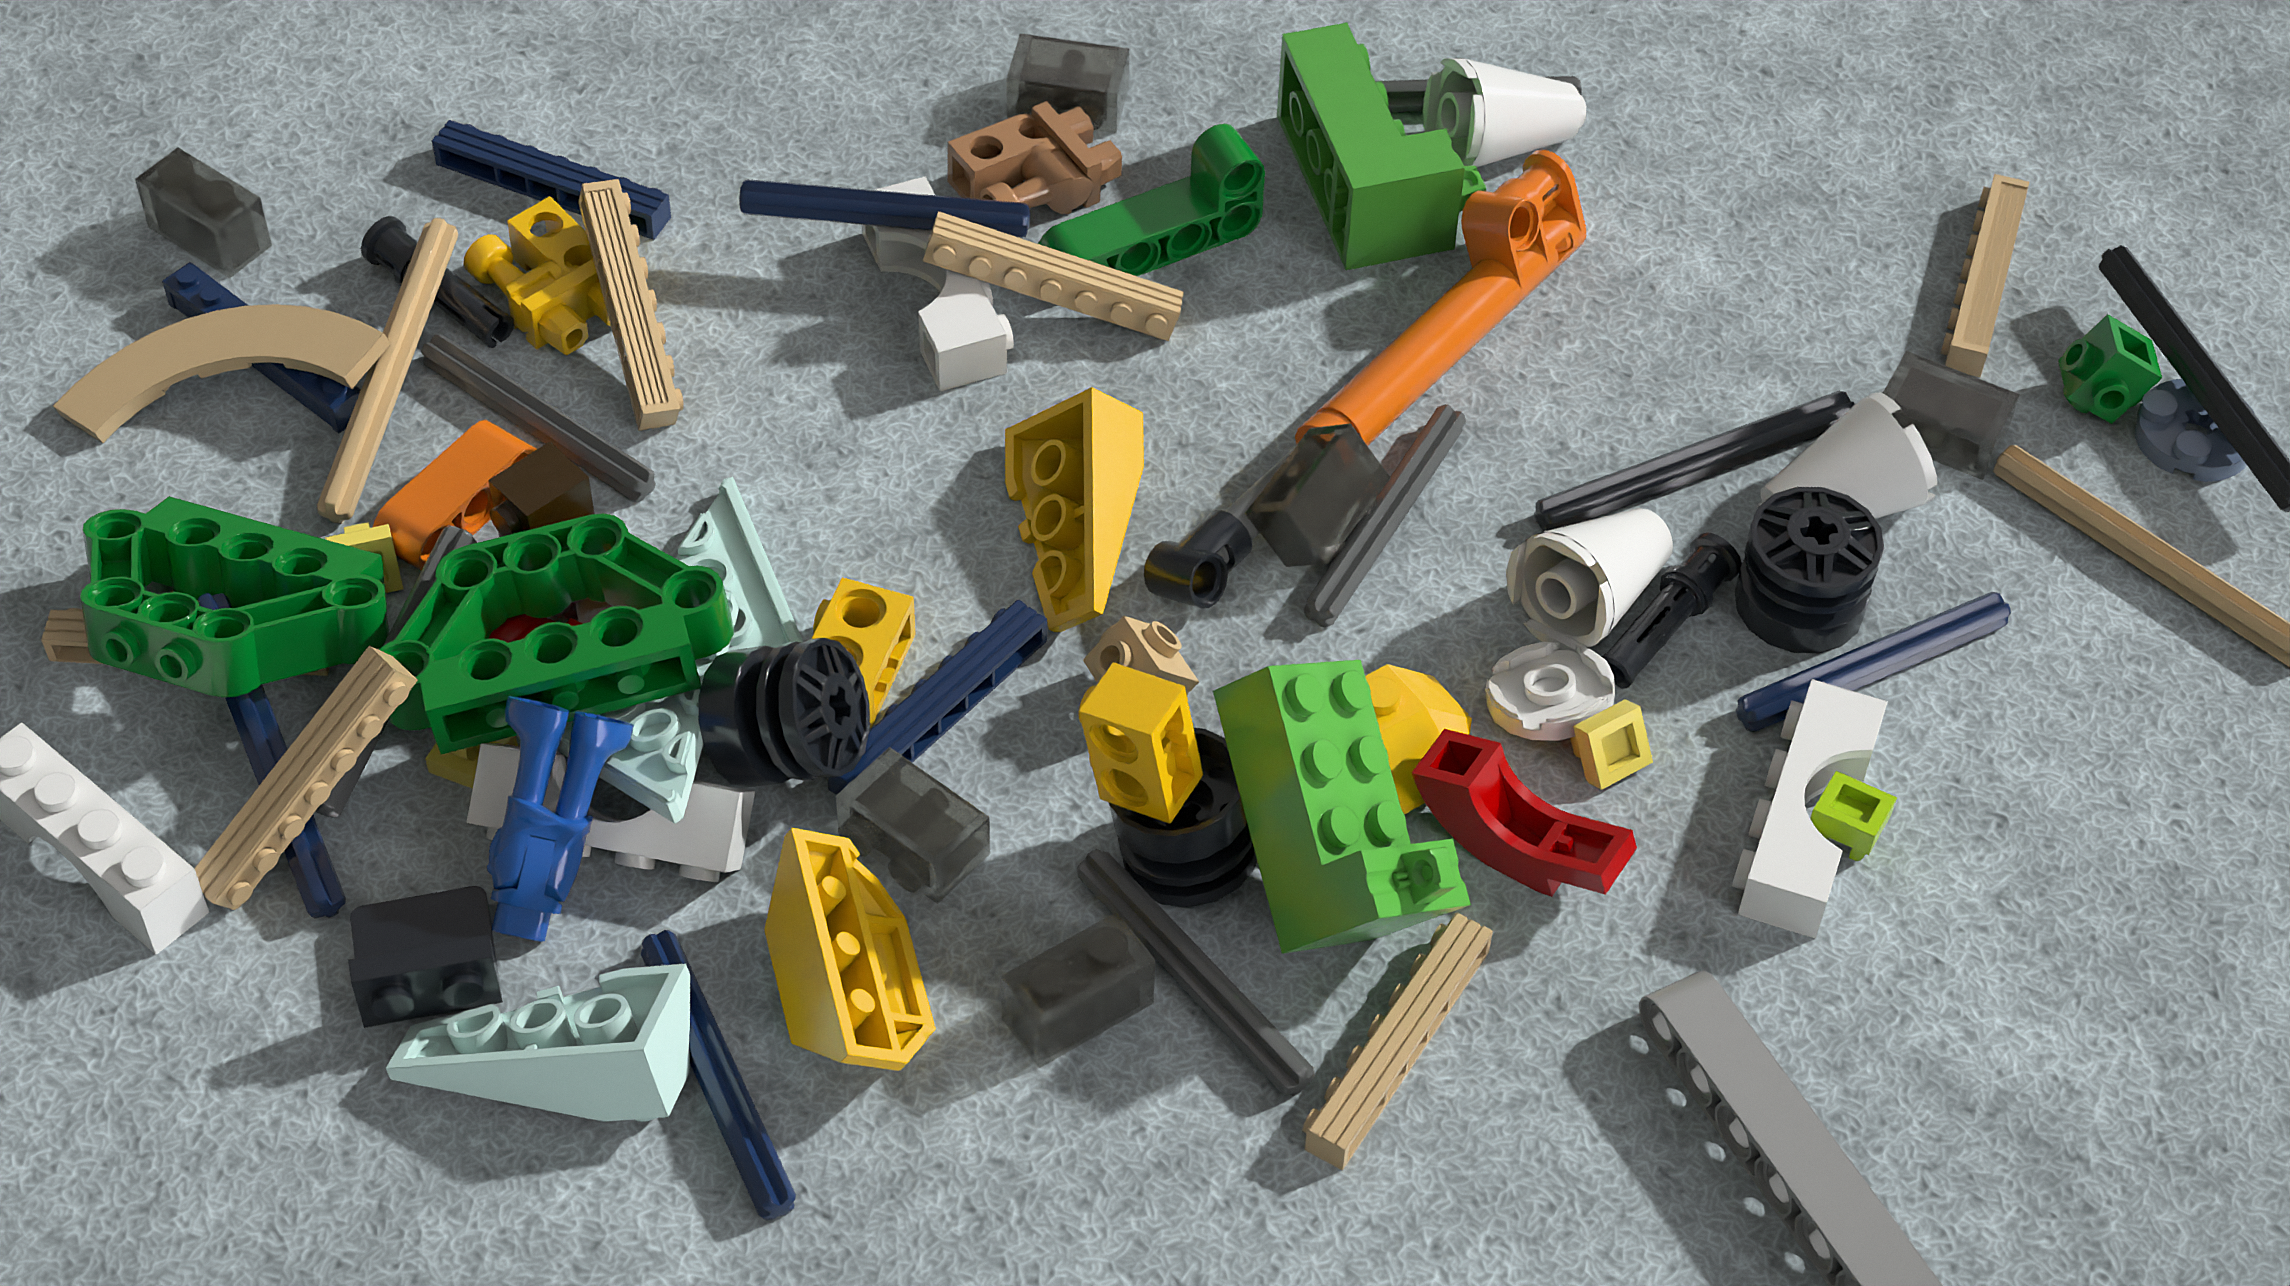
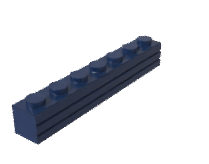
(540, 174)
(197, 293)
(954, 688)

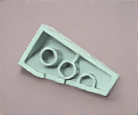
(581, 1055)

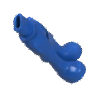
(538, 849)

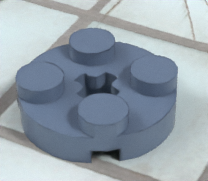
(2167, 443)

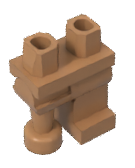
(1037, 148)

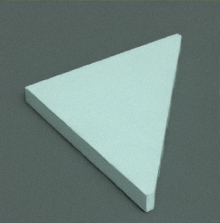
(731, 547)
(663, 747)

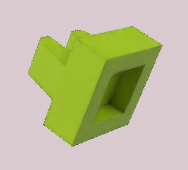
(1852, 813)

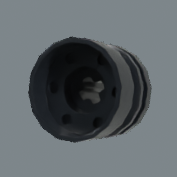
(1808, 569)
(784, 713)
(1204, 847)

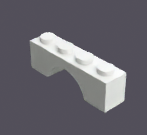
(959, 329)
(703, 842)
(122, 860)
(1794, 863)

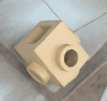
(1141, 647)

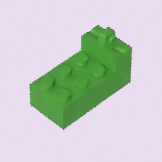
(1372, 184)
(1329, 809)

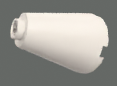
(1499, 110)
(1867, 459)
(1586, 575)

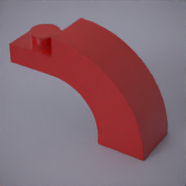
(1509, 826)

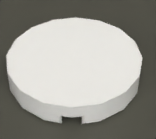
(1548, 690)

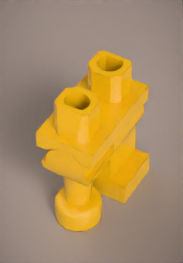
(560, 288)

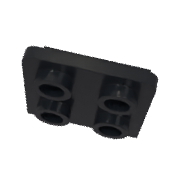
(423, 956)

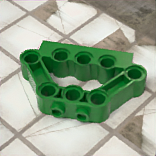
(291, 595)
(622, 658)

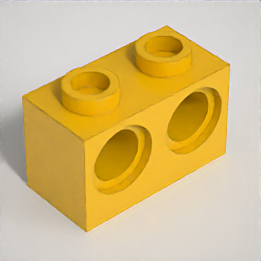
(874, 628)
(1141, 742)

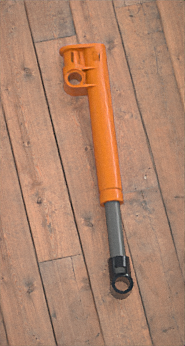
(1513, 246)

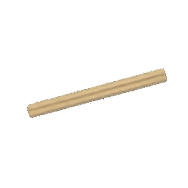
(388, 373)
(2146, 552)

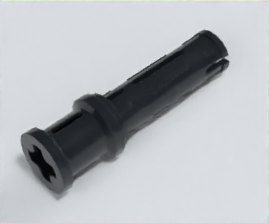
(392, 247)
(1700, 578)

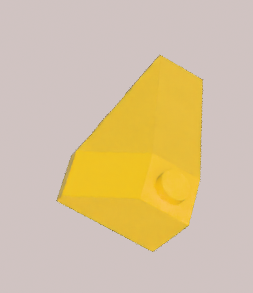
(1077, 486)

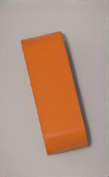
(450, 491)

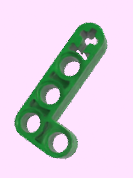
(1177, 219)

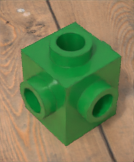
(2109, 369)

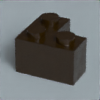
(539, 493)

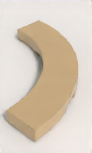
(216, 344)

